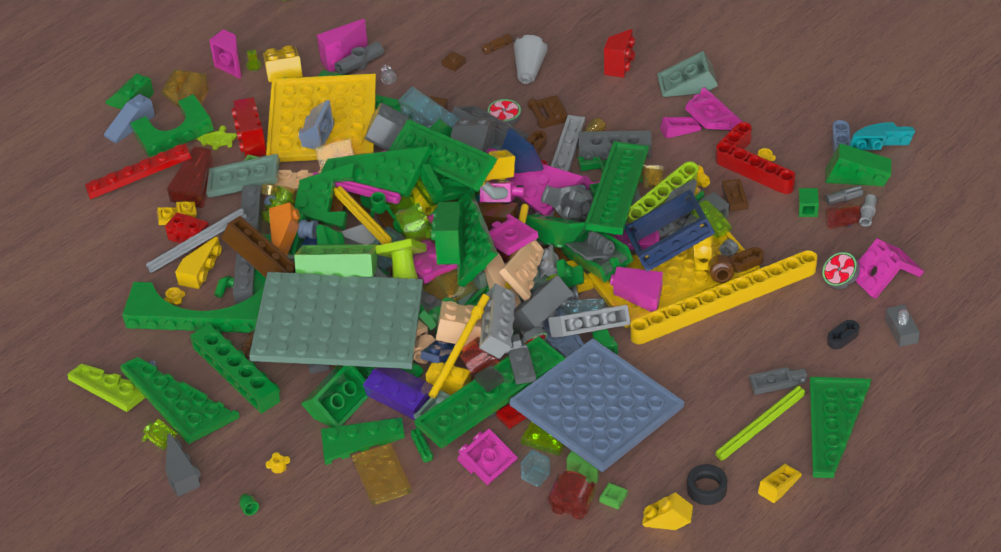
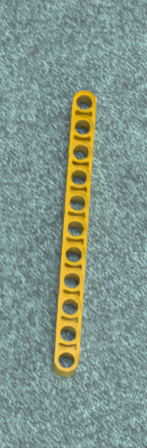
(723, 297)

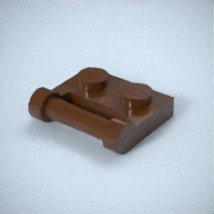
(553, 109)

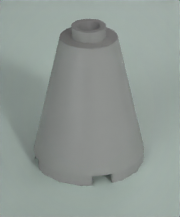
(529, 56)

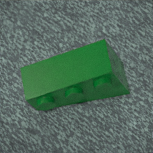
(447, 232)

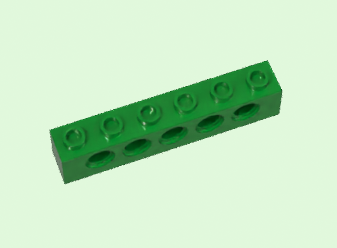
(235, 368)

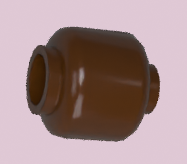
(721, 268)

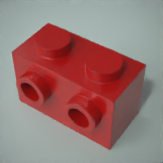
(183, 227)

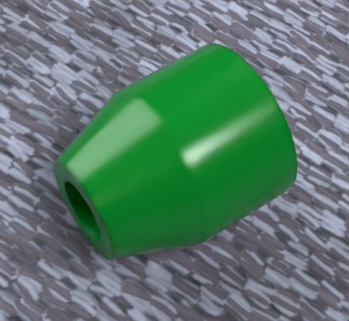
(248, 504)

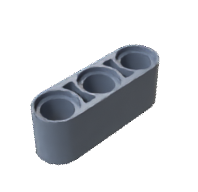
(840, 134)

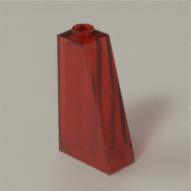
(192, 178)

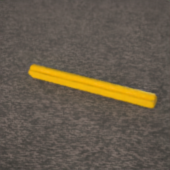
(362, 215)

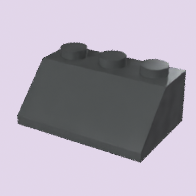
(541, 304)

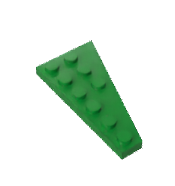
(475, 241)
(179, 403)

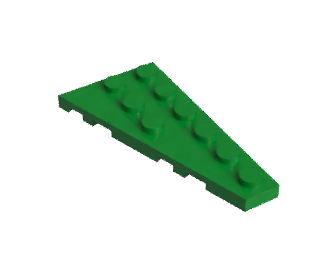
(386, 170)
(833, 412)

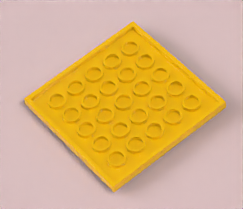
(293, 99)

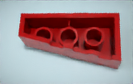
(249, 127)

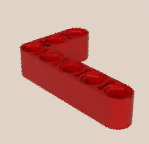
(732, 156)

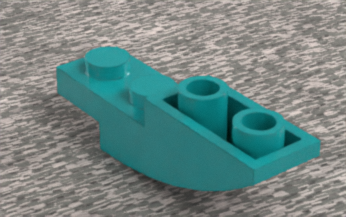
(881, 134)

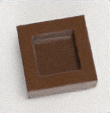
(453, 61)

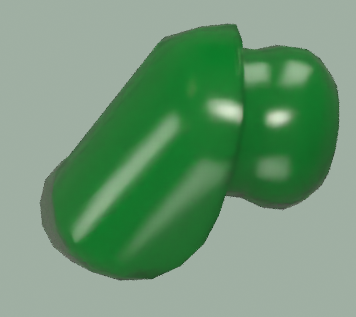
(223, 283)

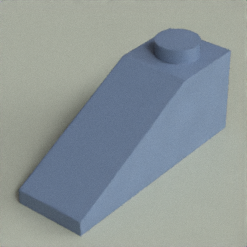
(132, 111)

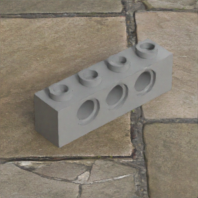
(589, 321)

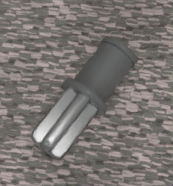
(844, 195)

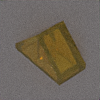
(653, 175)

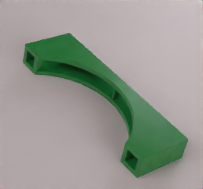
(150, 311)

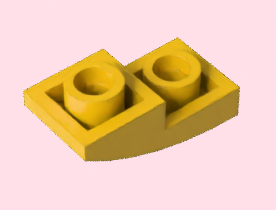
(166, 213)

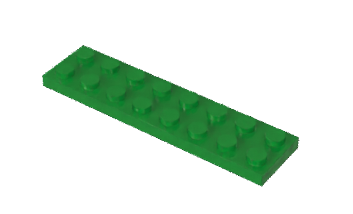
(448, 156)
(617, 188)
(474, 404)

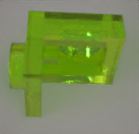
(158, 433)

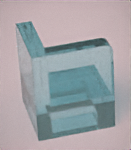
(535, 468)

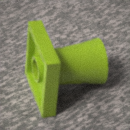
(402, 256)

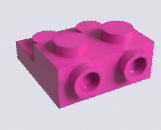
(486, 456)

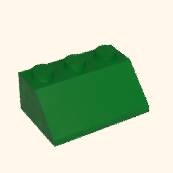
(336, 396)

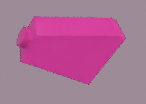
(638, 286)

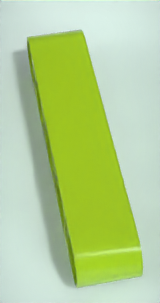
(665, 187)

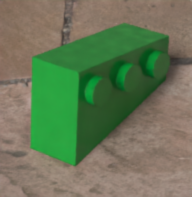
(857, 167)

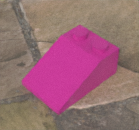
(339, 42)

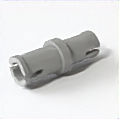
(868, 210)

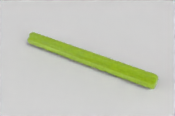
(759, 423)

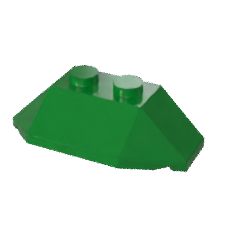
(555, 230)

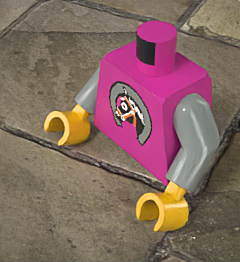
(501, 190)

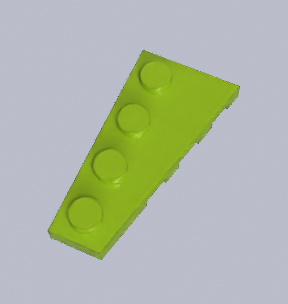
(107, 386)

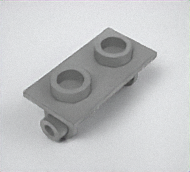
(548, 262)

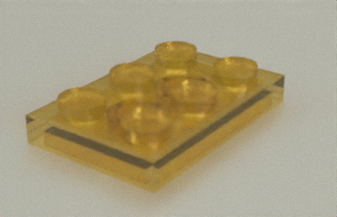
(381, 474)

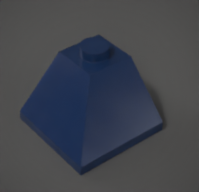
(525, 154)

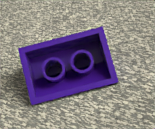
(397, 390)

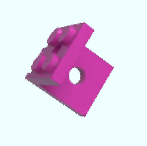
(512, 235)
(888, 261)

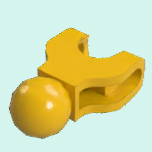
(702, 251)

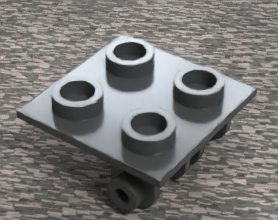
(595, 247)

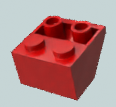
(619, 54)

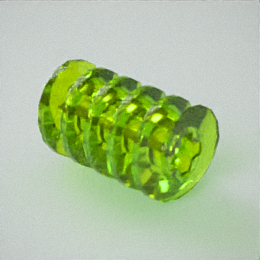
(282, 197)

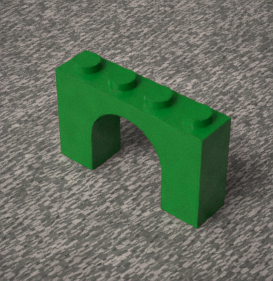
(196, 124)

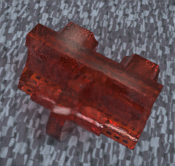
(843, 216)

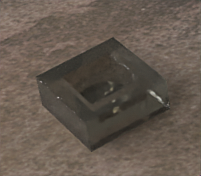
(489, 378)

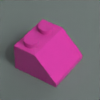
(226, 53)

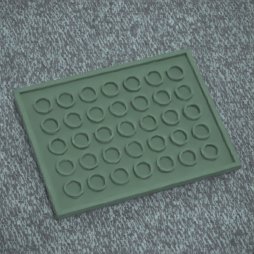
(337, 320)

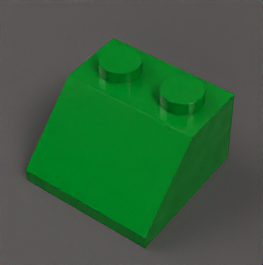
(132, 87)

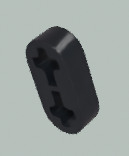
(842, 333)

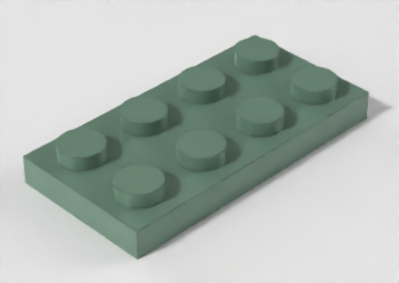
(234, 176)

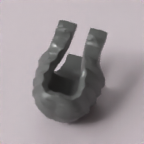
(570, 201)

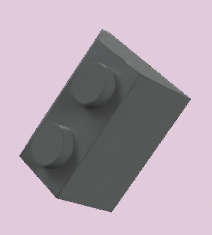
(385, 126)

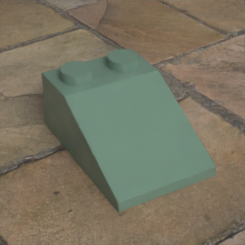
(688, 76)

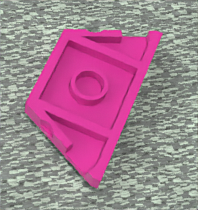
(711, 111)

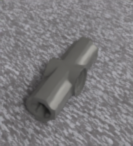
(359, 58)

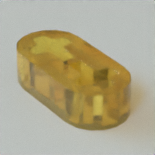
(270, 188)

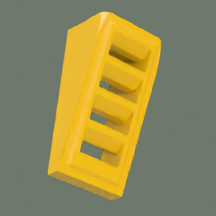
(777, 484)

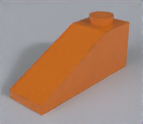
(283, 226)

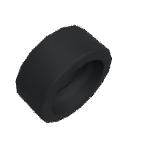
(710, 472)

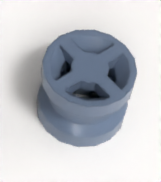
(307, 229)

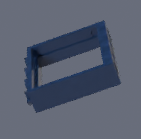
(674, 243)

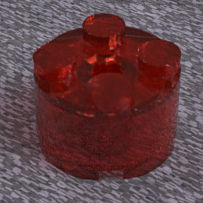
(476, 358)
(571, 494)

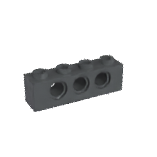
(600, 142)

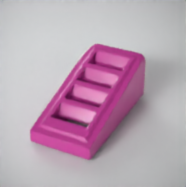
(678, 126)

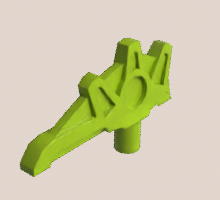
(218, 138)

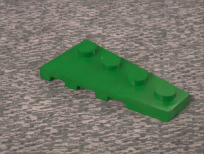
(348, 439)

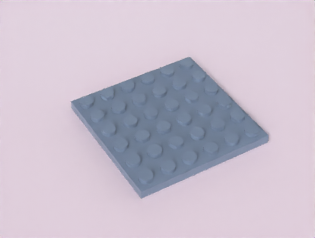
(597, 404)

